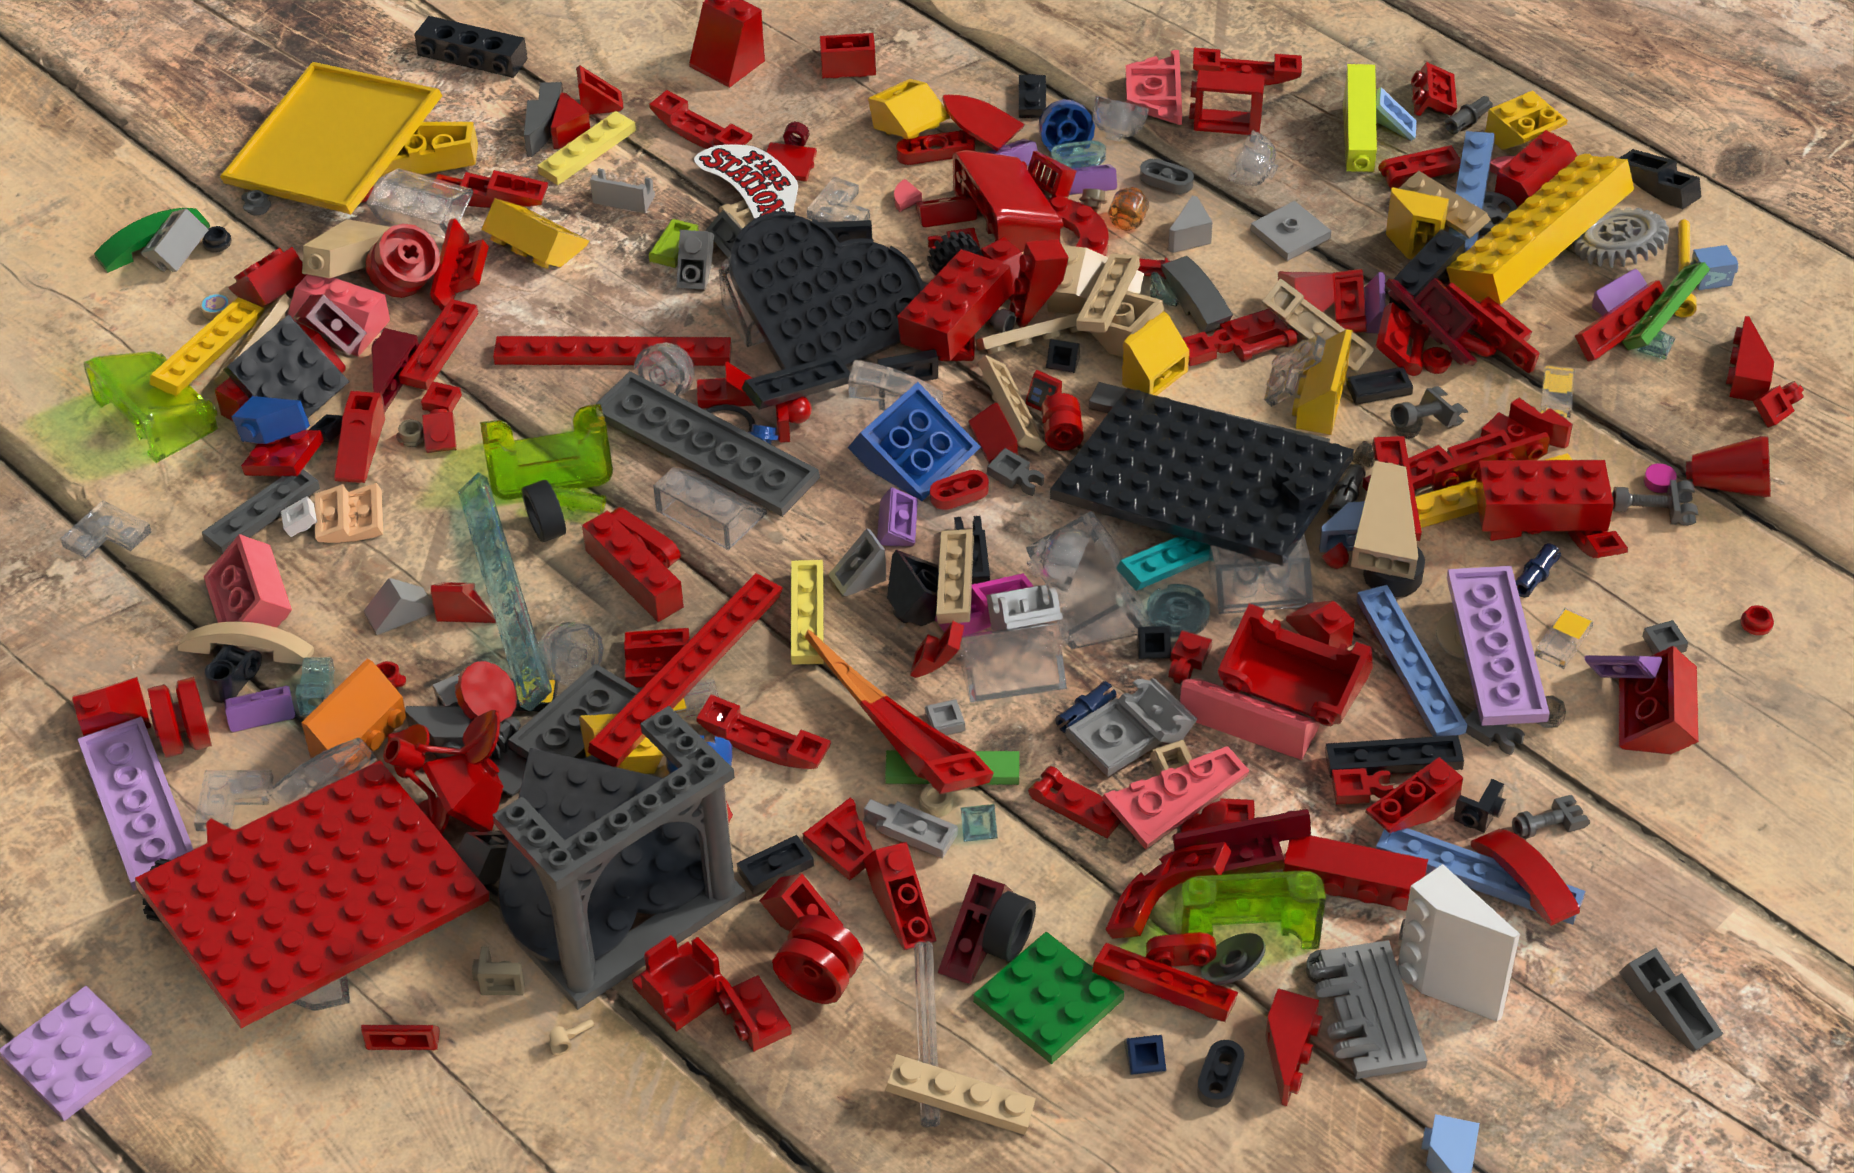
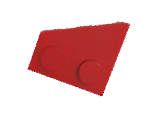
(840, 839)

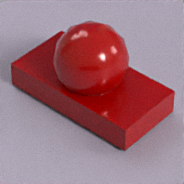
(792, 411)

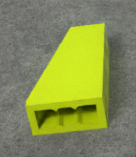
(1360, 118)

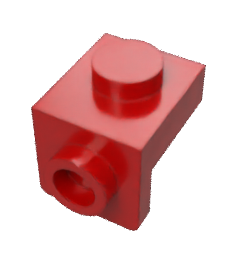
(439, 431)

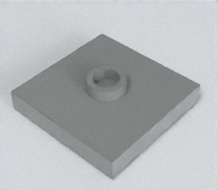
(1290, 230)
(1111, 737)

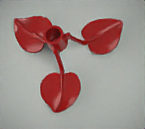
(408, 749)

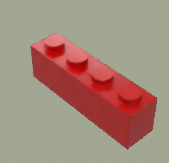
(633, 566)
(1357, 870)

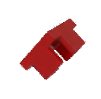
(680, 980)

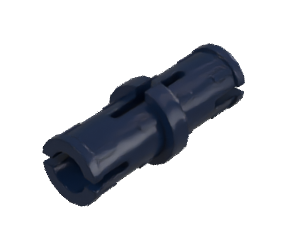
(1537, 569)
(1086, 705)

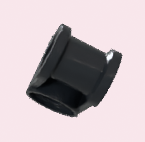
(231, 671)

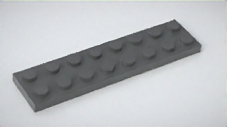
(707, 443)

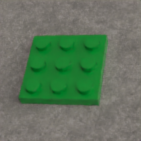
(1048, 997)

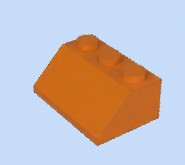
(360, 708)

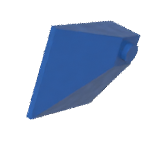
(914, 443)

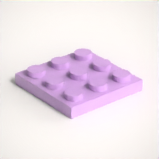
(75, 1053)

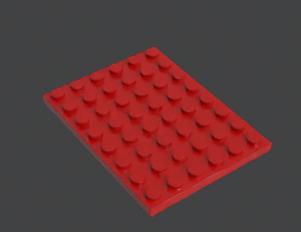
(310, 892)

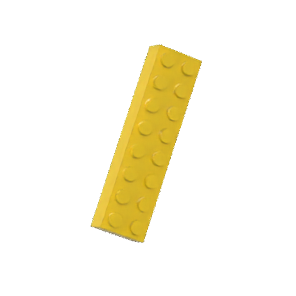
(1541, 227)

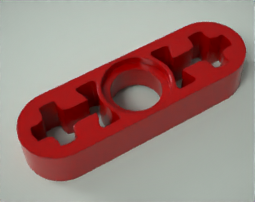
(910, 153)
(657, 543)

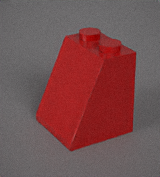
(728, 40)

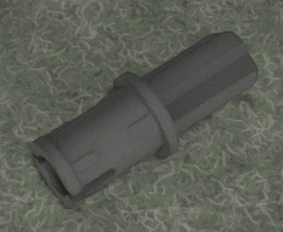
(1468, 115)

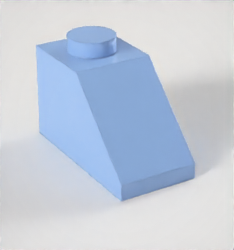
(1342, 527)
(1450, 1145)

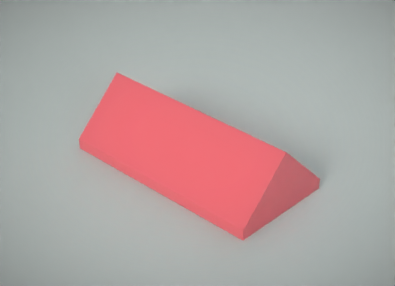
(1248, 718)

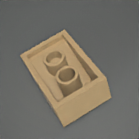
(1079, 279)

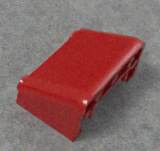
(1006, 197)
(1294, 668)

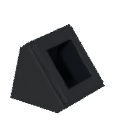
(1063, 355)
(1154, 642)

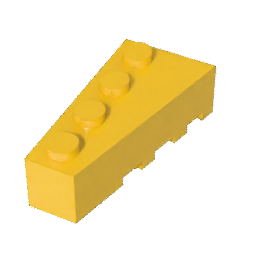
(437, 148)

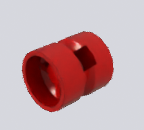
(1062, 422)

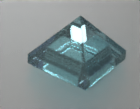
(1162, 290)
(1659, 346)
(978, 822)

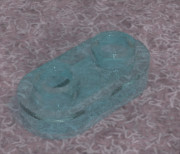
(1080, 154)

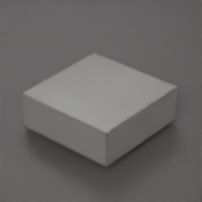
(945, 717)

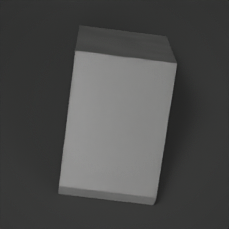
(1191, 227)
(861, 565)
(397, 605)

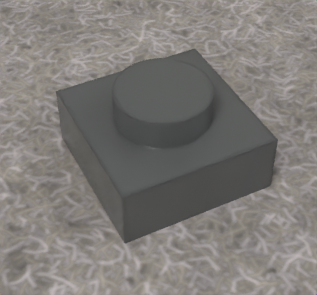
(1664, 636)

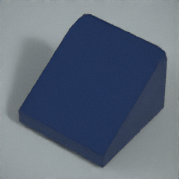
(1145, 1054)

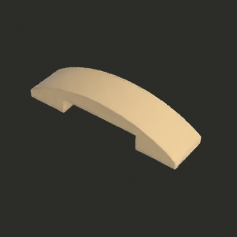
(1310, 321)
(286, 646)

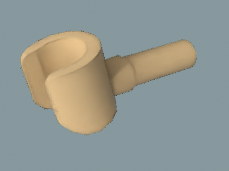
(559, 1037)

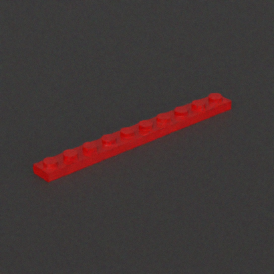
(685, 669)

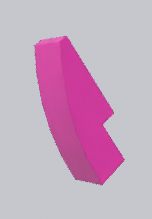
(979, 606)

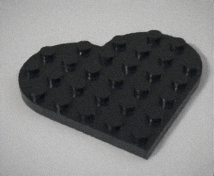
(818, 293)
(645, 877)

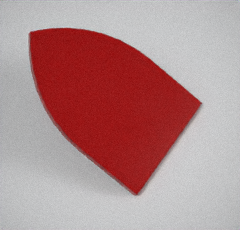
(982, 120)

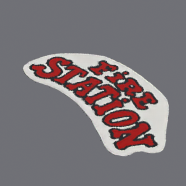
(755, 174)

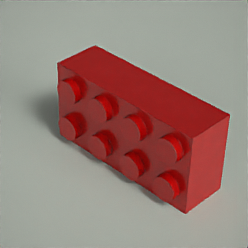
(955, 304)
(1544, 495)

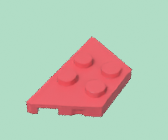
(1156, 86)

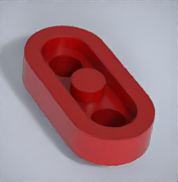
(959, 489)
(1182, 949)

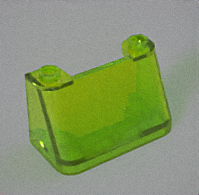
(159, 417)
(562, 459)
(1283, 897)

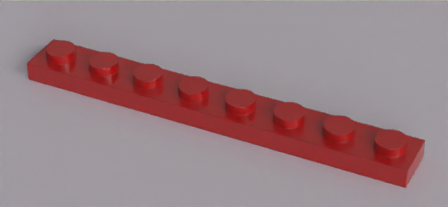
(603, 349)

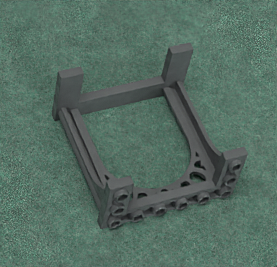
(583, 856)

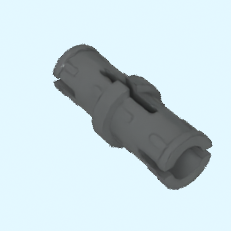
(1351, 480)

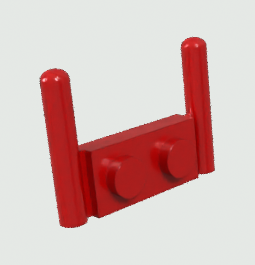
(1350, 300)

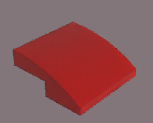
(650, 651)

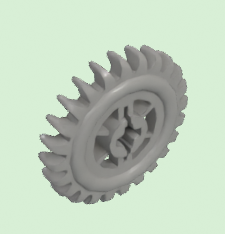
(1616, 238)

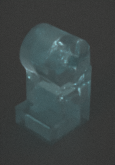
(315, 682)

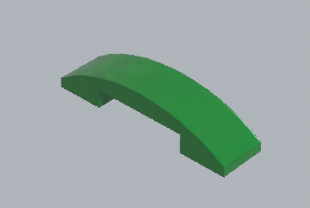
(119, 247)

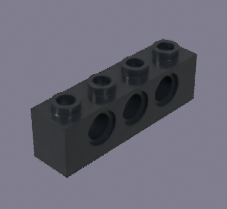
(471, 46)

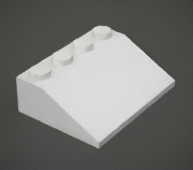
(1456, 946)

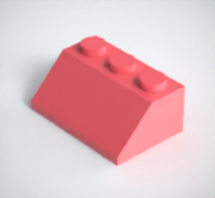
(359, 303)
(247, 584)

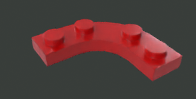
(1083, 222)
(1144, 891)

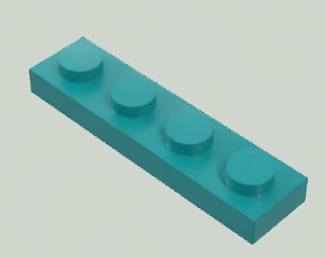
(1162, 561)

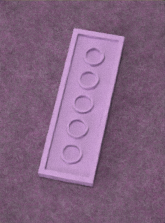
(1497, 646)
(135, 796)

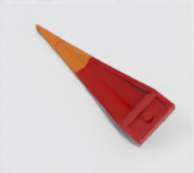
(925, 749)

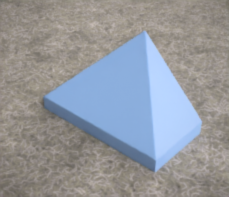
(1394, 116)

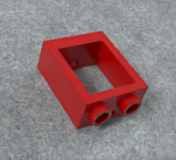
(1223, 120)

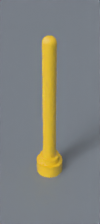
(1689, 306)

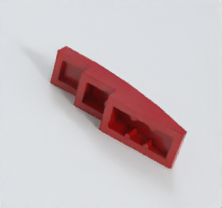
(501, 186)

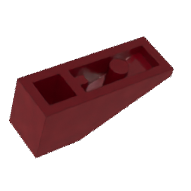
(389, 358)
(965, 950)

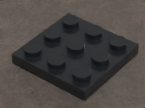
(287, 367)

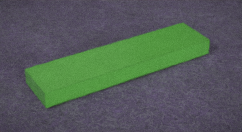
(1666, 305)
(1002, 763)

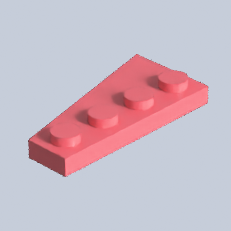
(1167, 800)

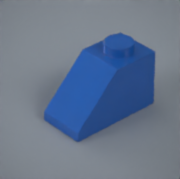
(269, 419)

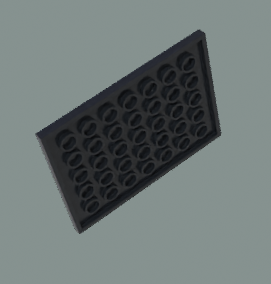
(1199, 475)

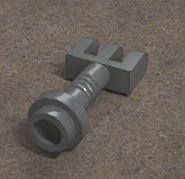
(1563, 812)

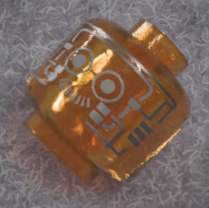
(1128, 208)

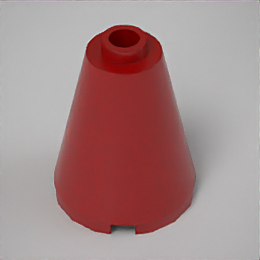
(1734, 468)

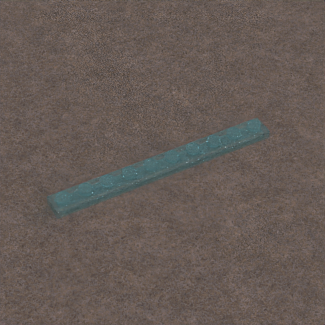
(504, 592)

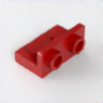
(1435, 89)
(754, 1012)

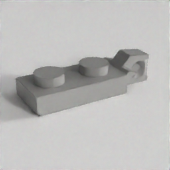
(911, 826)

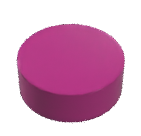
(1658, 477)

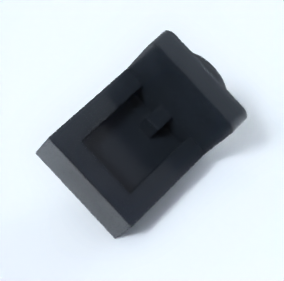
(1480, 814)

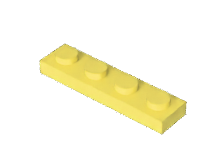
(586, 148)
(806, 609)

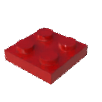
(283, 456)

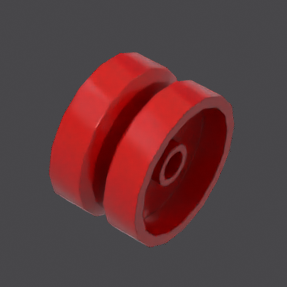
(402, 260)
(178, 717)
(818, 959)

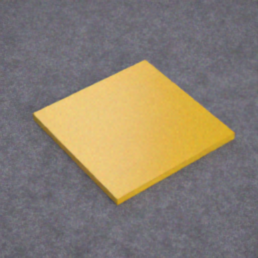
(331, 137)

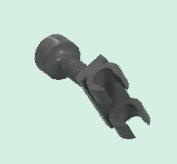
(1433, 404)
(1676, 493)

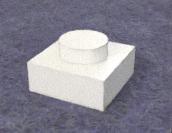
(299, 516)

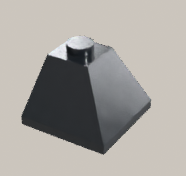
(913, 589)

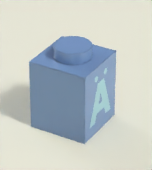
(1721, 264)

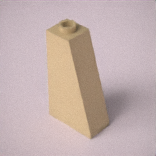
(341, 249)
(1386, 527)

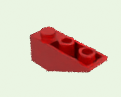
(1039, 276)
(1752, 364)
(359, 436)
(1418, 798)
(899, 894)
(1288, 1034)

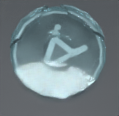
(1179, 607)

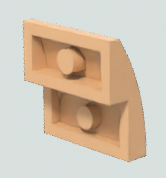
(348, 515)

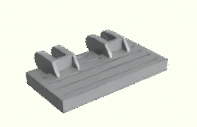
(1373, 1009)

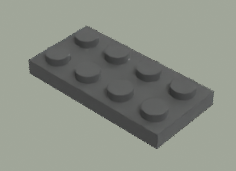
(558, 725)

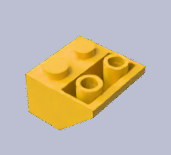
(907, 109)
(1522, 120)
(1414, 219)
(1154, 356)

